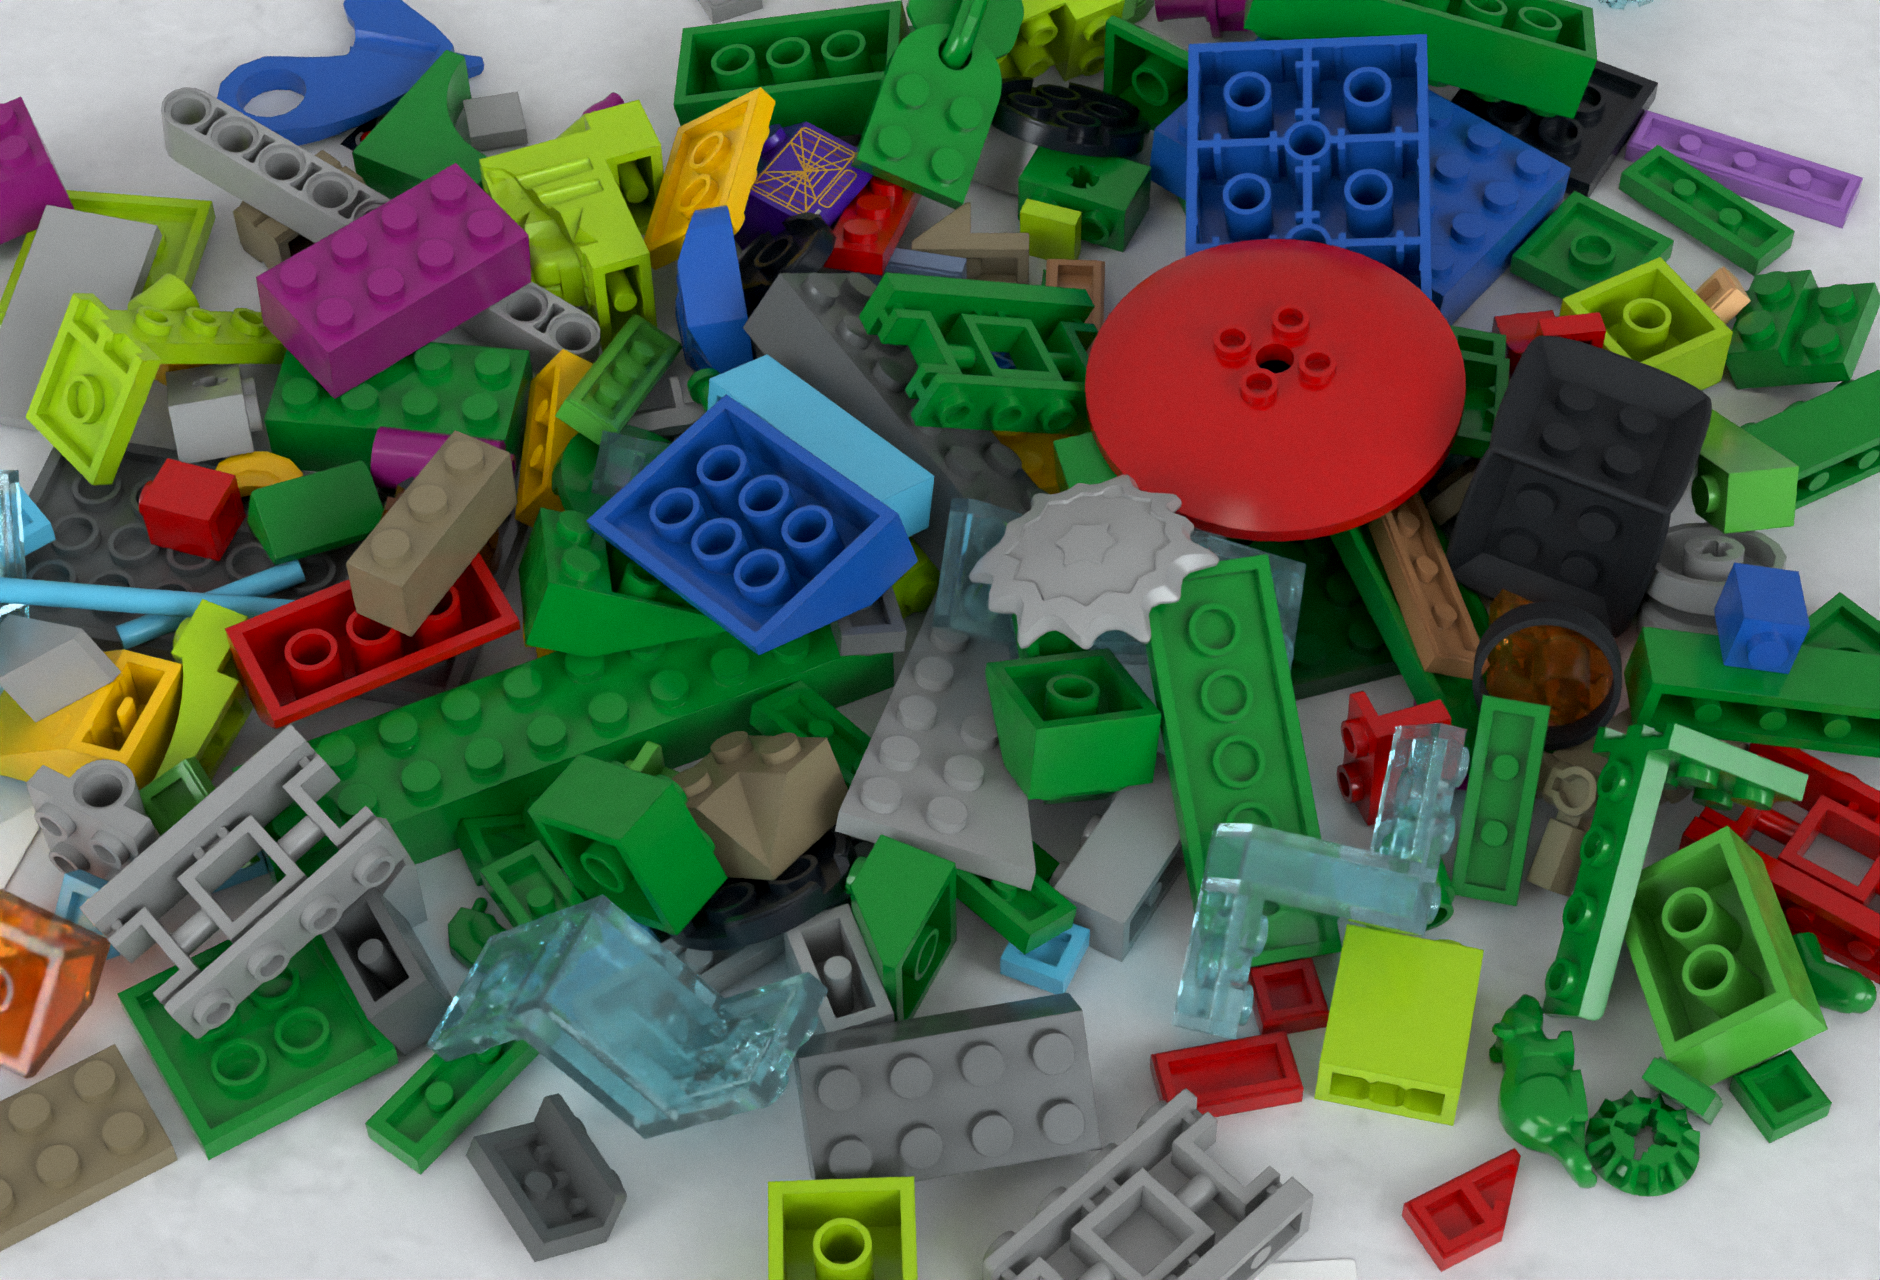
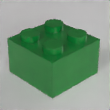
(629, 841)

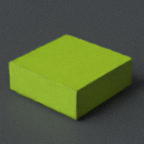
(1051, 230)

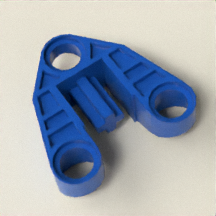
(711, 295)

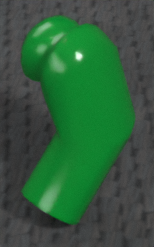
(1833, 984)

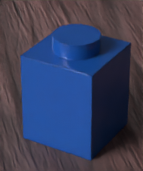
(1761, 618)

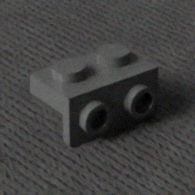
(550, 1181)

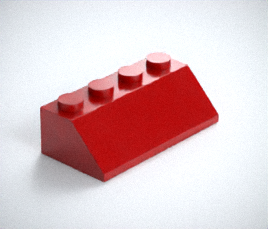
(327, 653)

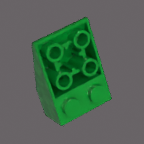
(592, 597)

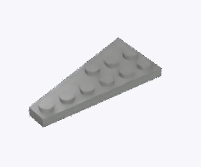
(938, 765)

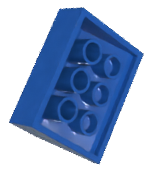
(756, 530)

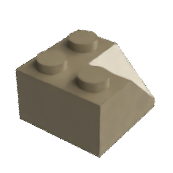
(764, 799)

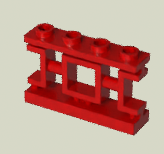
(1809, 894)

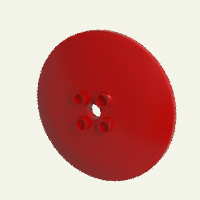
(1291, 451)

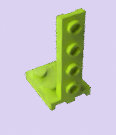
(109, 362)

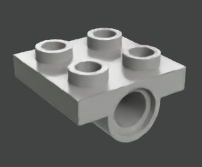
(92, 817)

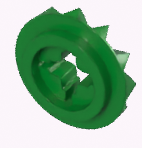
(1665, 1164)

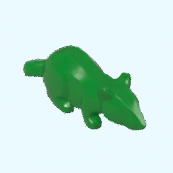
(1540, 1093)

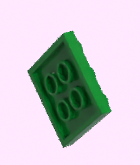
(272, 1059)

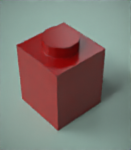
(192, 509)

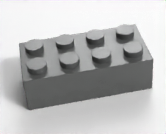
(949, 1092)

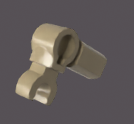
(1575, 796)

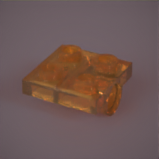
(1547, 666)

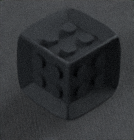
(1579, 480)

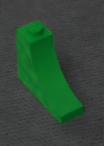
(420, 133)

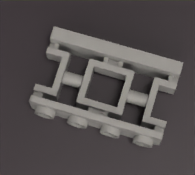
(213, 846)
(1119, 1184)

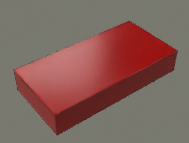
(1231, 1074)

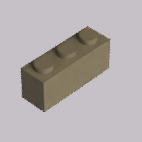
(432, 533)

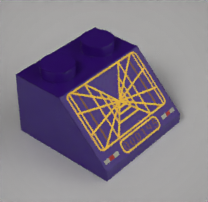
(798, 174)

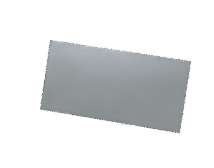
(67, 256)

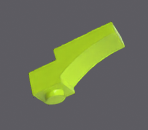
(212, 695)

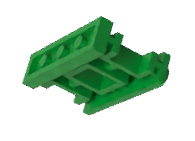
(951, 334)

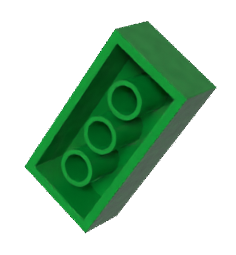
(812, 63)
(430, 390)

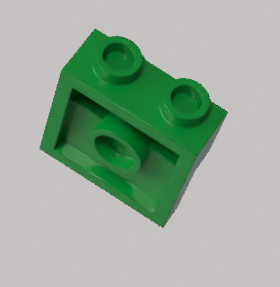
(1800, 331)

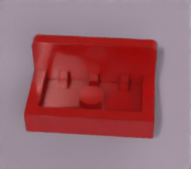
(1368, 748)

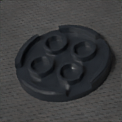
(1070, 119)
(759, 909)

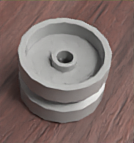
(1694, 573)

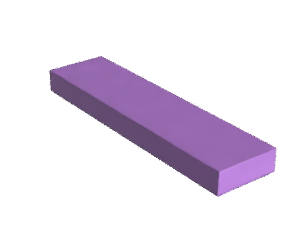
(1751, 169)

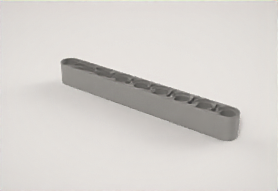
(322, 199)

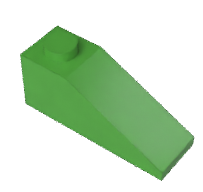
(1742, 481)

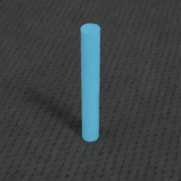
(256, 585)

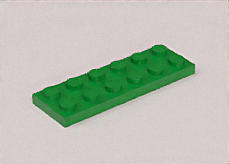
(1234, 729)

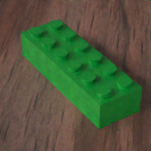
(1495, 48)

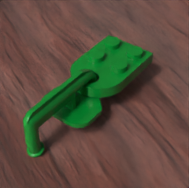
(939, 97)

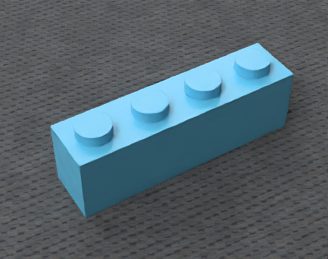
(830, 435)

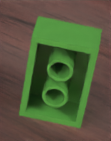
(1719, 960)

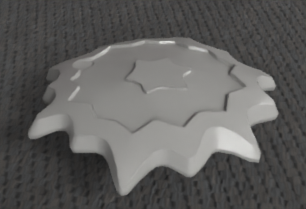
(1091, 562)

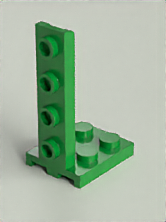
(1619, 836)

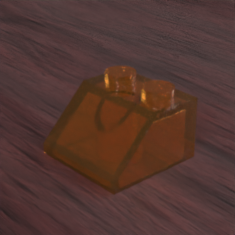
(45, 981)

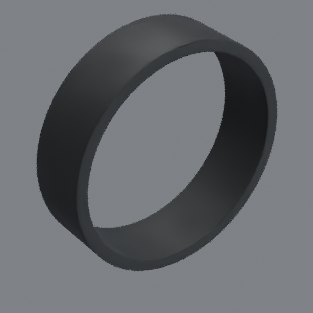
(1569, 617)

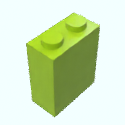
(1399, 1024)

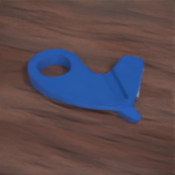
(348, 90)

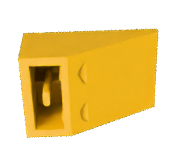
(120, 722)

